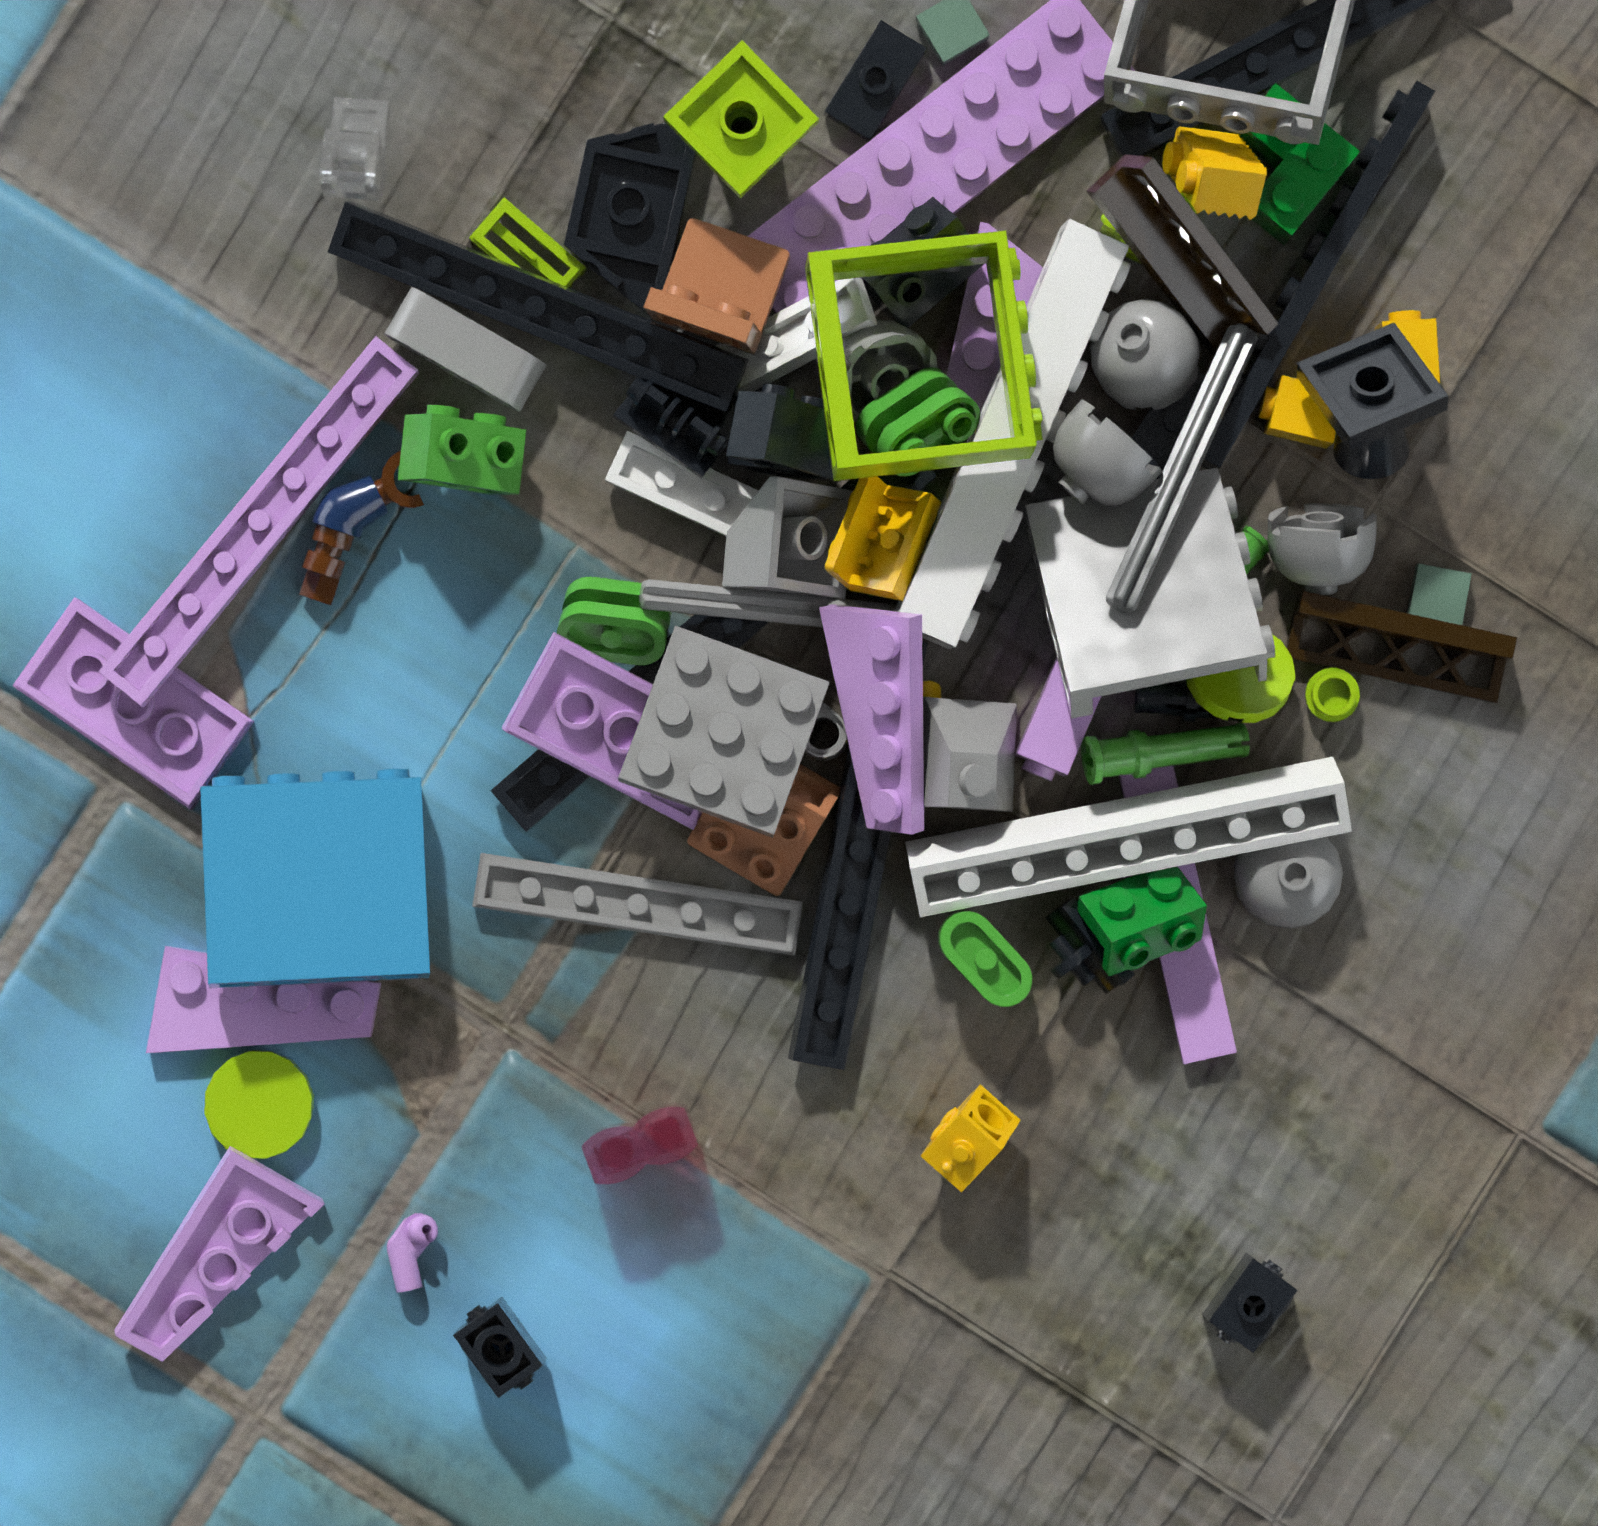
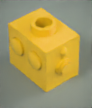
(970, 1137)

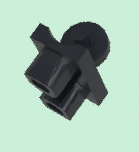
(1080, 949)

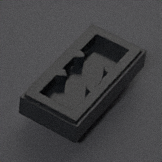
(875, 81)

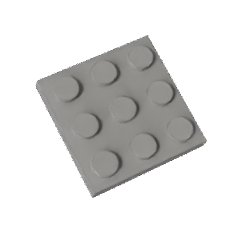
(723, 731)

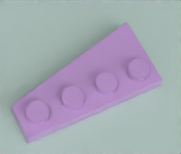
(881, 703)
(197, 1017)
(223, 1238)

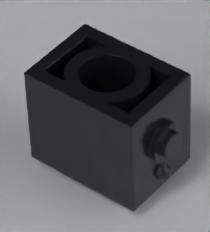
(1248, 1280)
(499, 1369)

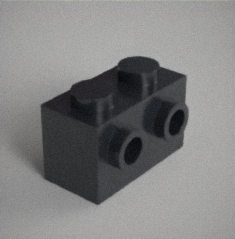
(912, 294)

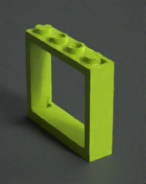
(1010, 322)

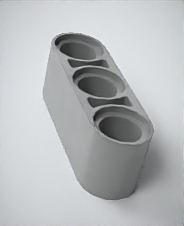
(465, 349)

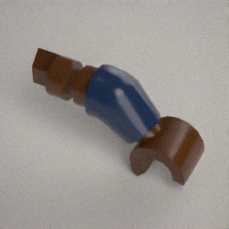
(340, 518)

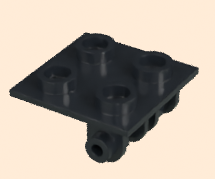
(676, 424)

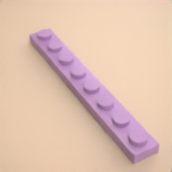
(259, 522)

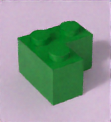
(1300, 174)

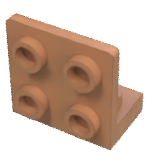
(720, 286)
(766, 859)

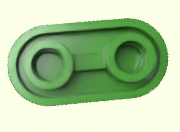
(918, 414)
(609, 621)
(985, 958)

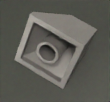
(786, 539)
(969, 754)

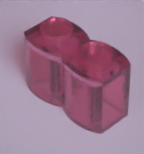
(655, 1139)

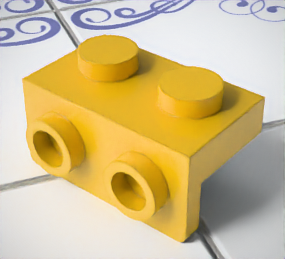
(881, 538)

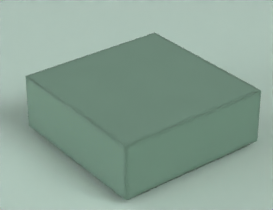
(952, 28)
(1439, 593)

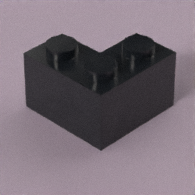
(780, 434)

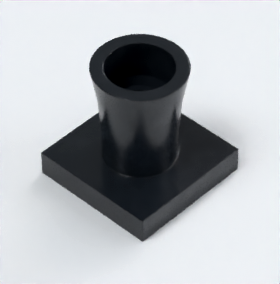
(1370, 396)

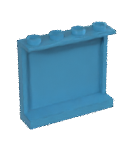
(314, 879)

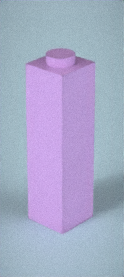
(1051, 734)

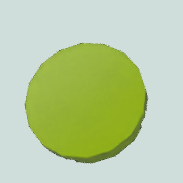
(1239, 692)
(259, 1103)

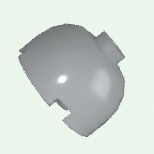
(1146, 355)
(881, 359)
(1100, 460)
(1323, 545)
(1289, 882)

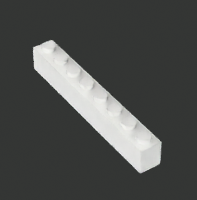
(984, 497)
(1128, 836)

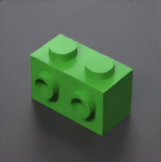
(462, 452)

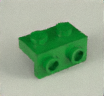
(1144, 918)

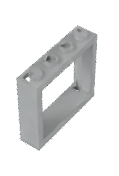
(1219, 106)

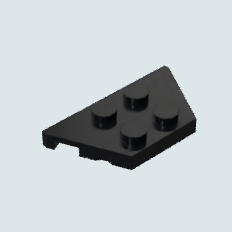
(631, 207)

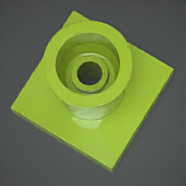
(736, 91)

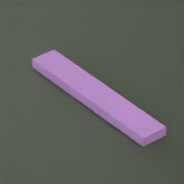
(1192, 974)

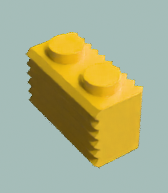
(1215, 171)

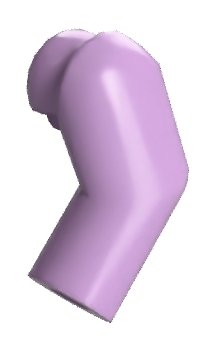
(405, 1248)

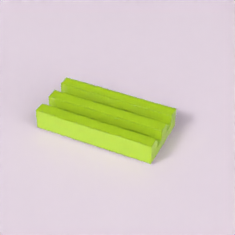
(492, 224)

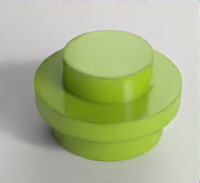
(1332, 694)

